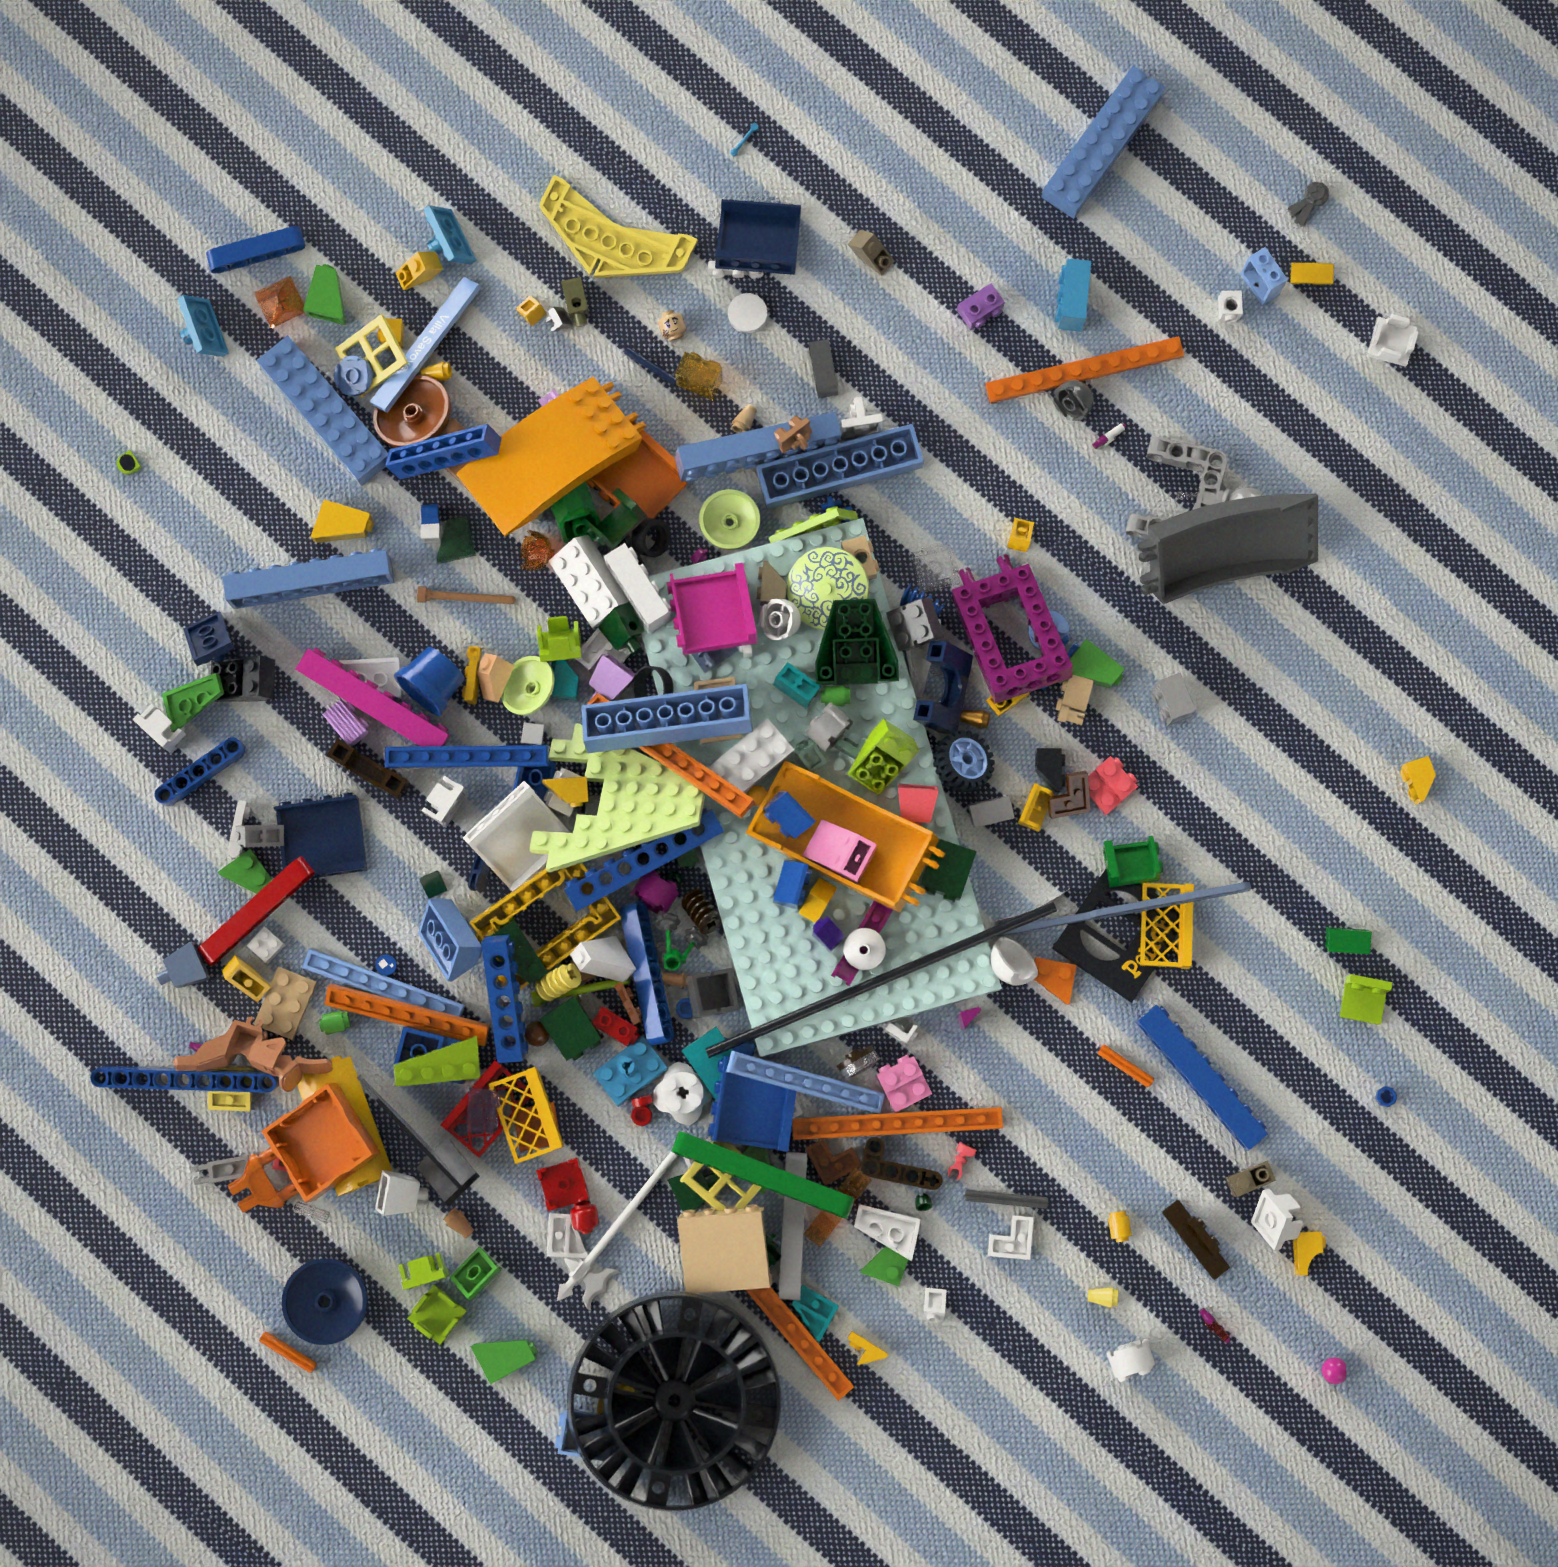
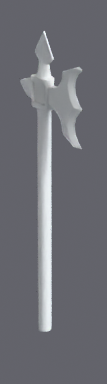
(596, 1282)

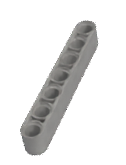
(792, 1233)

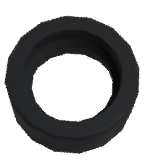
(662, 537)

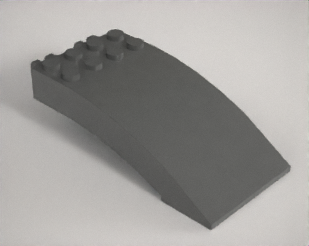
(1229, 543)

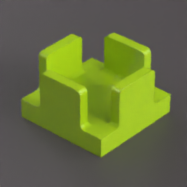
(559, 641)
(423, 1271)
(436, 1314)

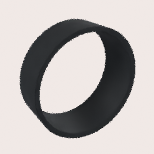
(641, 675)

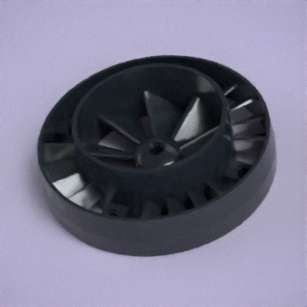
(627, 1407)

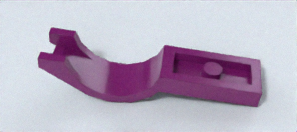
(874, 919)

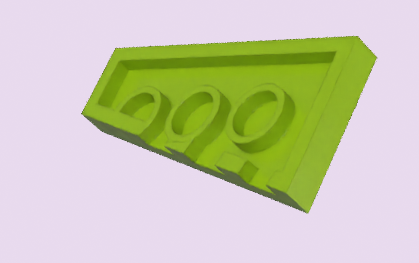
(831, 518)
(446, 1064)

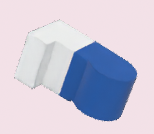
(430, 523)

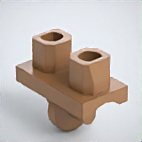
(796, 436)

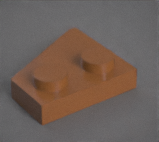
(626, 996)

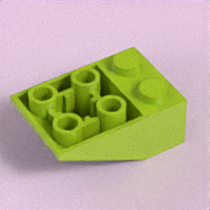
(883, 757)

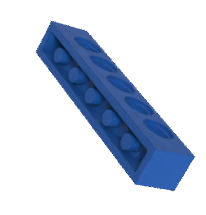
(443, 451)
(505, 1049)

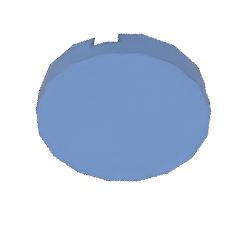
(353, 375)

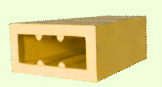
(340, 523)

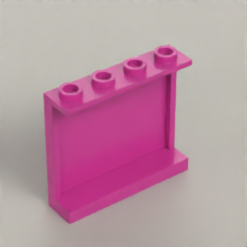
(712, 611)

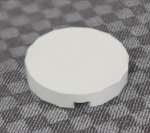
(747, 313)

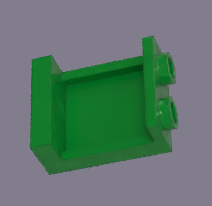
(1132, 862)

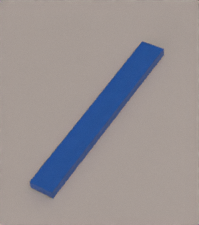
(467, 756)

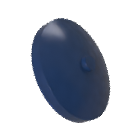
(324, 1301)

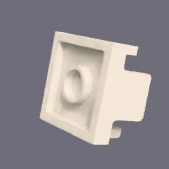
(1393, 340)
(158, 727)
(445, 801)
(1274, 1219)

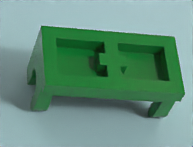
(1348, 940)

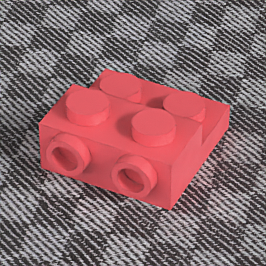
(1110, 784)

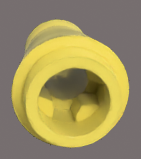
(1104, 1296)

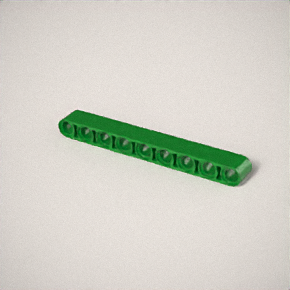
(763, 1175)

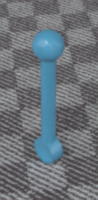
(754, 127)

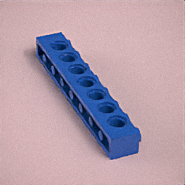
(580, 900)

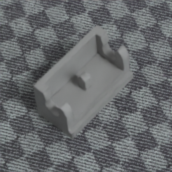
(991, 811)
(261, 835)

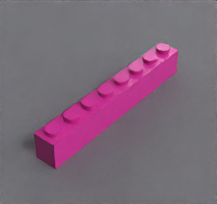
(370, 700)

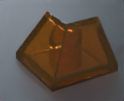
(280, 302)

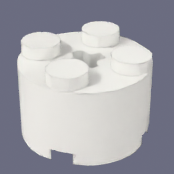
(1131, 1359)

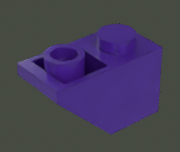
(827, 933)

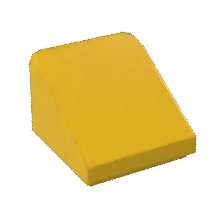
(531, 310)

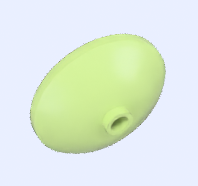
(726, 506)
(528, 686)

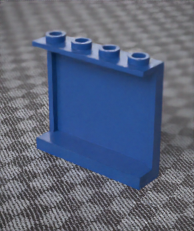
(751, 1111)

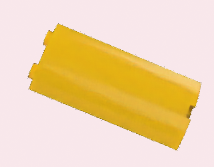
(346, 1077)

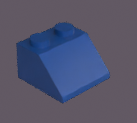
(788, 815)

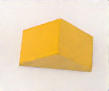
(817, 900)

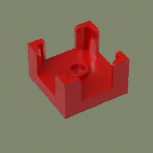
(563, 1184)

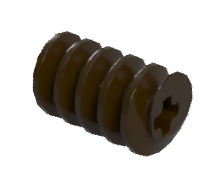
(701, 911)

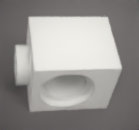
(1233, 298)

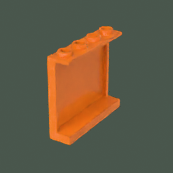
(644, 475)

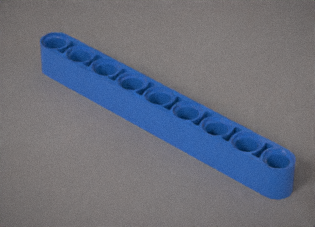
(175, 1079)

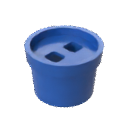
(430, 680)

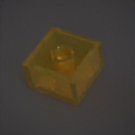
(699, 375)

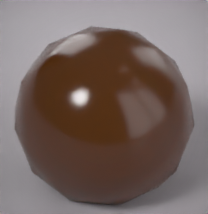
(536, 1034)

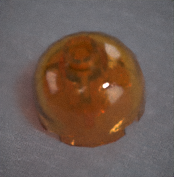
(535, 551)

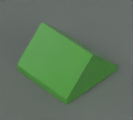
(475, 1273)

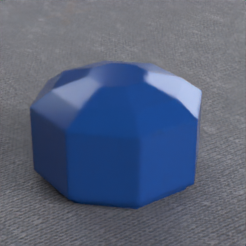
(1386, 1096)

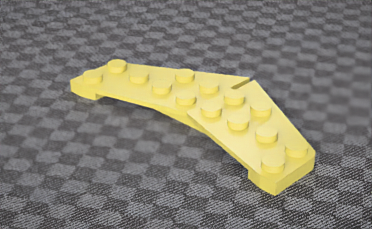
(618, 248)

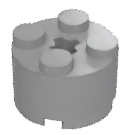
(829, 727)

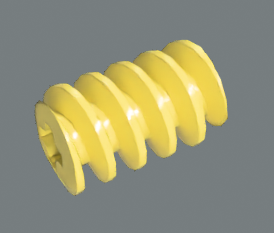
(558, 982)

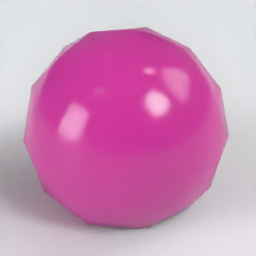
(1334, 1370)

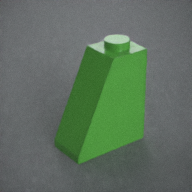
(325, 296)
(1096, 665)
(503, 1357)

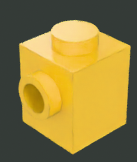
(397, 327)

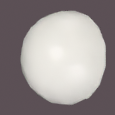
(1012, 962)

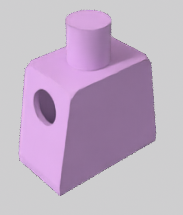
(611, 677)

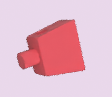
(917, 802)

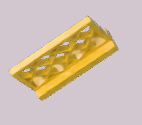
(1184, 932)
(544, 1110)

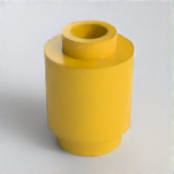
(1119, 1226)

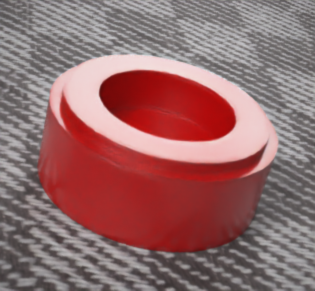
(642, 1100)
(641, 1115)

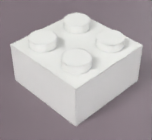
(265, 945)

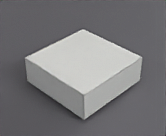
(532, 734)

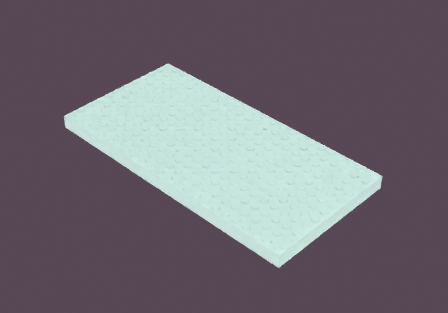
(772, 944)

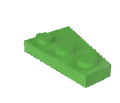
(191, 699)

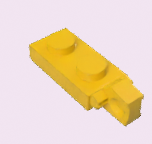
(470, 691)

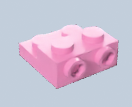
(903, 1083)

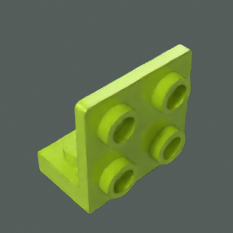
(1364, 999)

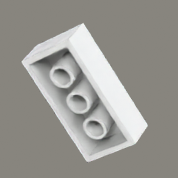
(588, 579)
(635, 584)
(753, 757)

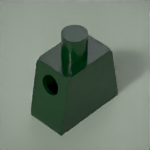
(622, 628)
(688, 1198)

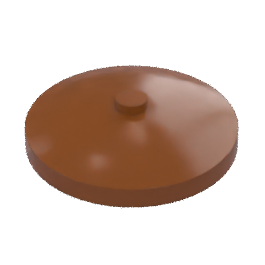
(416, 415)

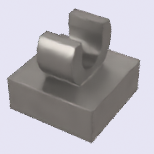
(560, 318)

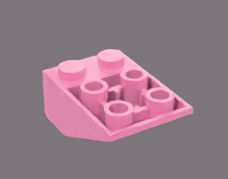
(840, 851)

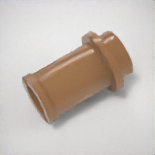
(675, 979)

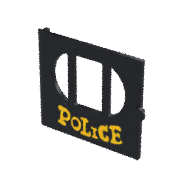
(1125, 973)

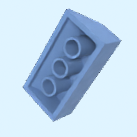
(449, 938)

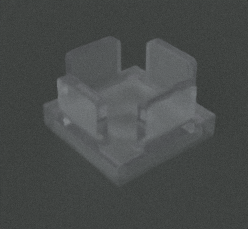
(935, 567)

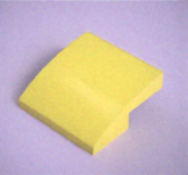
(231, 1100)

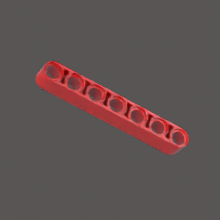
(256, 911)

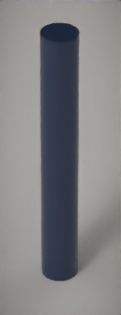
(650, 365)

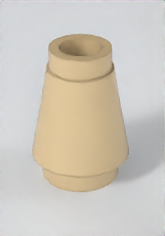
(744, 419)

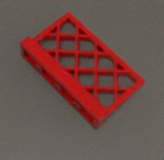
(460, 1111)

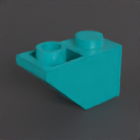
(566, 681)

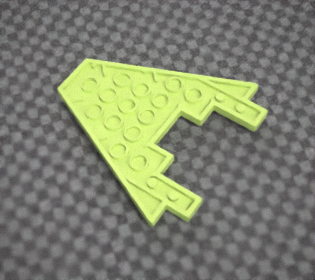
(636, 804)

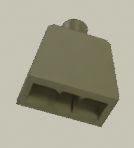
(573, 294)

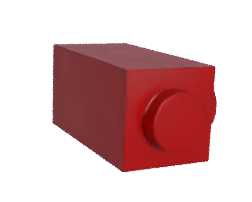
(616, 1027)

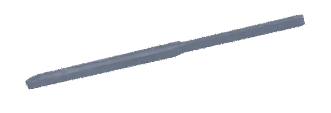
(1136, 907)

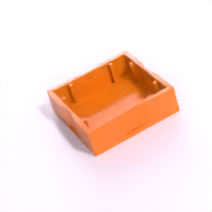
(321, 1142)

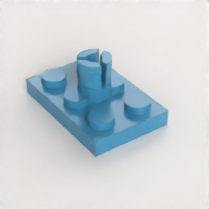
(448, 236)
(201, 326)
(630, 1071)

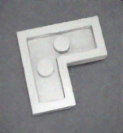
(596, 647)
(1017, 1244)

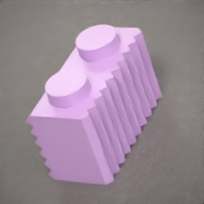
(346, 724)

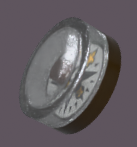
(858, 1062)

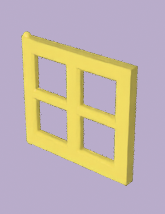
(371, 355)
(709, 1196)

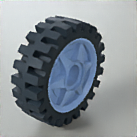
(963, 761)

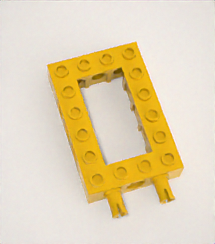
(557, 949)

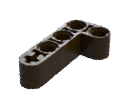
(902, 1169)

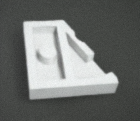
(563, 1238)

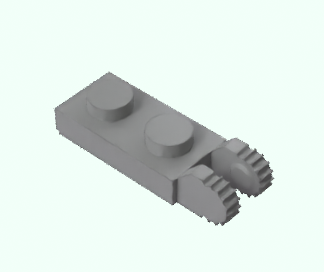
(222, 1169)

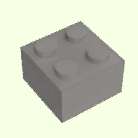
(1173, 699)

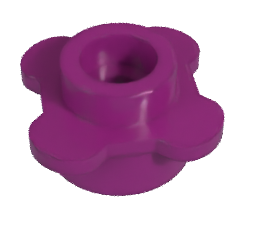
(699, 556)

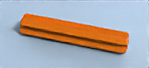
(1125, 1065)
(288, 1352)

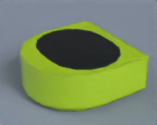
(128, 463)

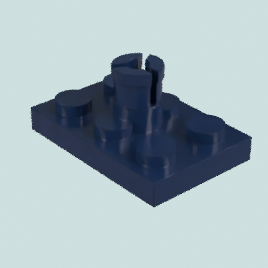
(209, 639)

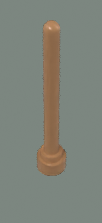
(425, 594)

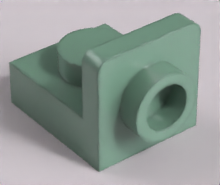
(848, 747)
(810, 755)

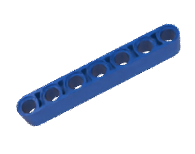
(648, 974)

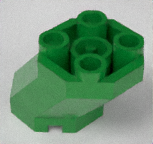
(571, 512)

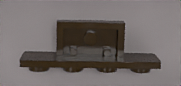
(1197, 1239)

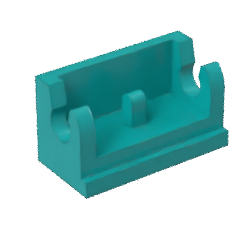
(796, 685)

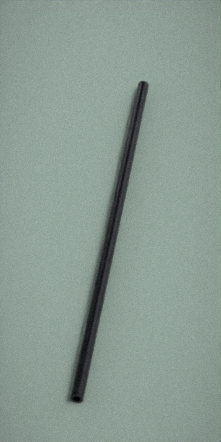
(880, 980)

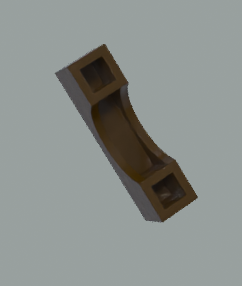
(368, 769)

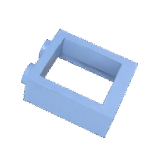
(1264, 271)
(561, 1439)

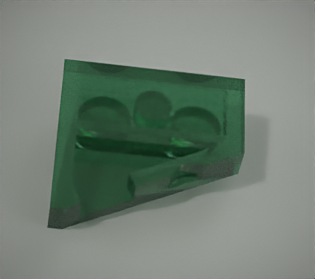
(456, 541)

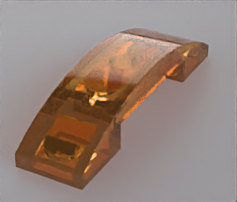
(826, 1222)

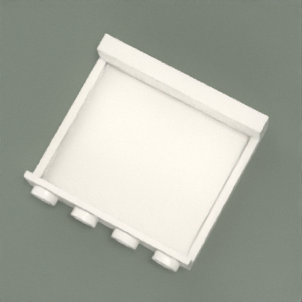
(506, 835)

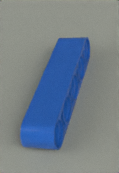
(255, 249)
(189, 772)

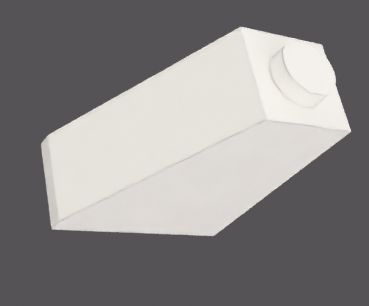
(603, 958)

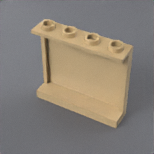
(724, 1249)

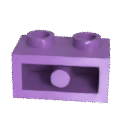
(981, 307)

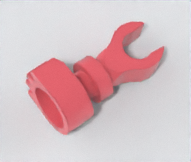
(964, 1151)

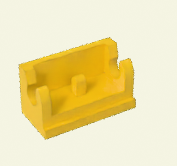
(1035, 807)

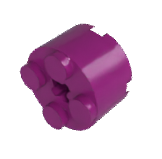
(655, 892)

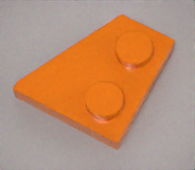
(1056, 977)

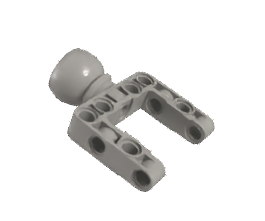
(1195, 459)

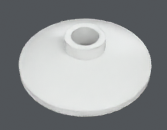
(870, 939)

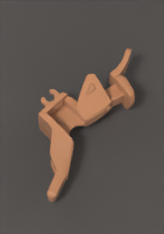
(260, 1052)

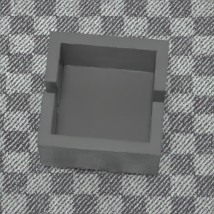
(914, 624)
(712, 994)

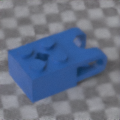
(414, 1038)

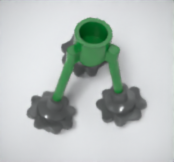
(666, 951)

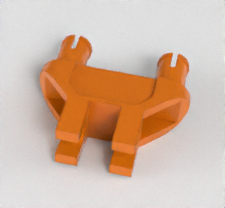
(260, 1185)

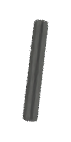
(1006, 1199)

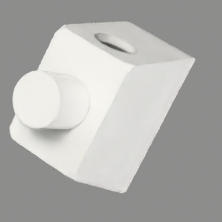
(398, 1193)

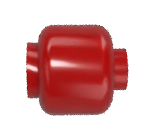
(584, 1217)

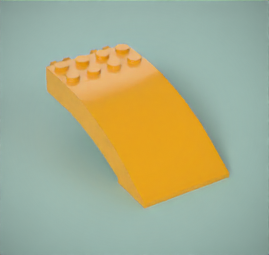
(552, 454)
(901, 845)

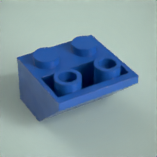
(791, 884)

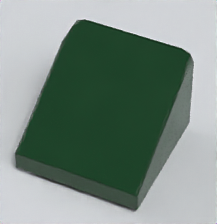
(433, 884)

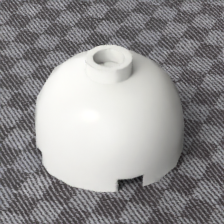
(780, 619)

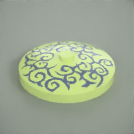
(824, 577)

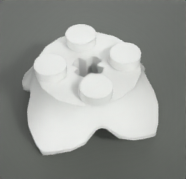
(665, 1094)

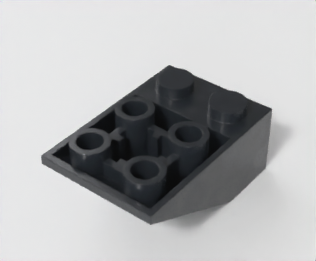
(246, 678)

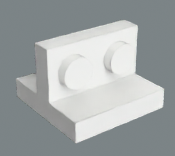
(858, 423)

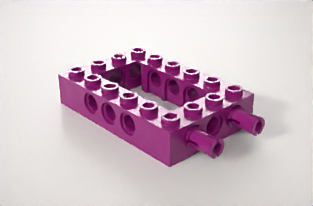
(973, 596)

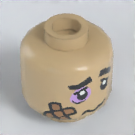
(672, 325)

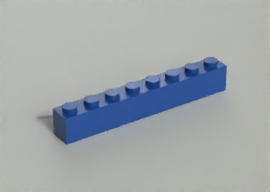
(1202, 1078)

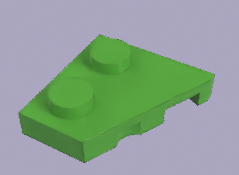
(886, 1266)

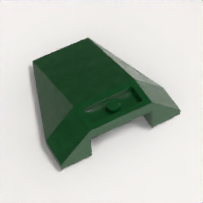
(856, 646)

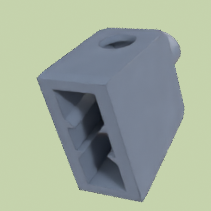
(184, 967)

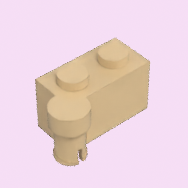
(1074, 699)

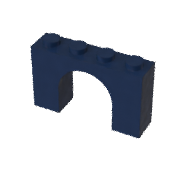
(956, 668)

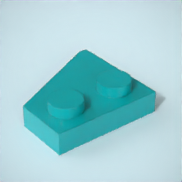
(815, 1311)

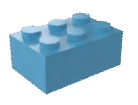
(1073, 294)

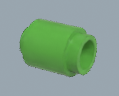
(836, 695)
(334, 1022)

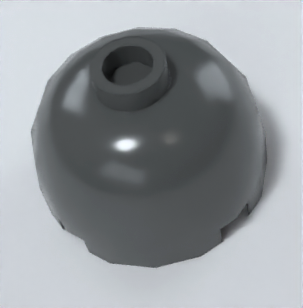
(1073, 399)

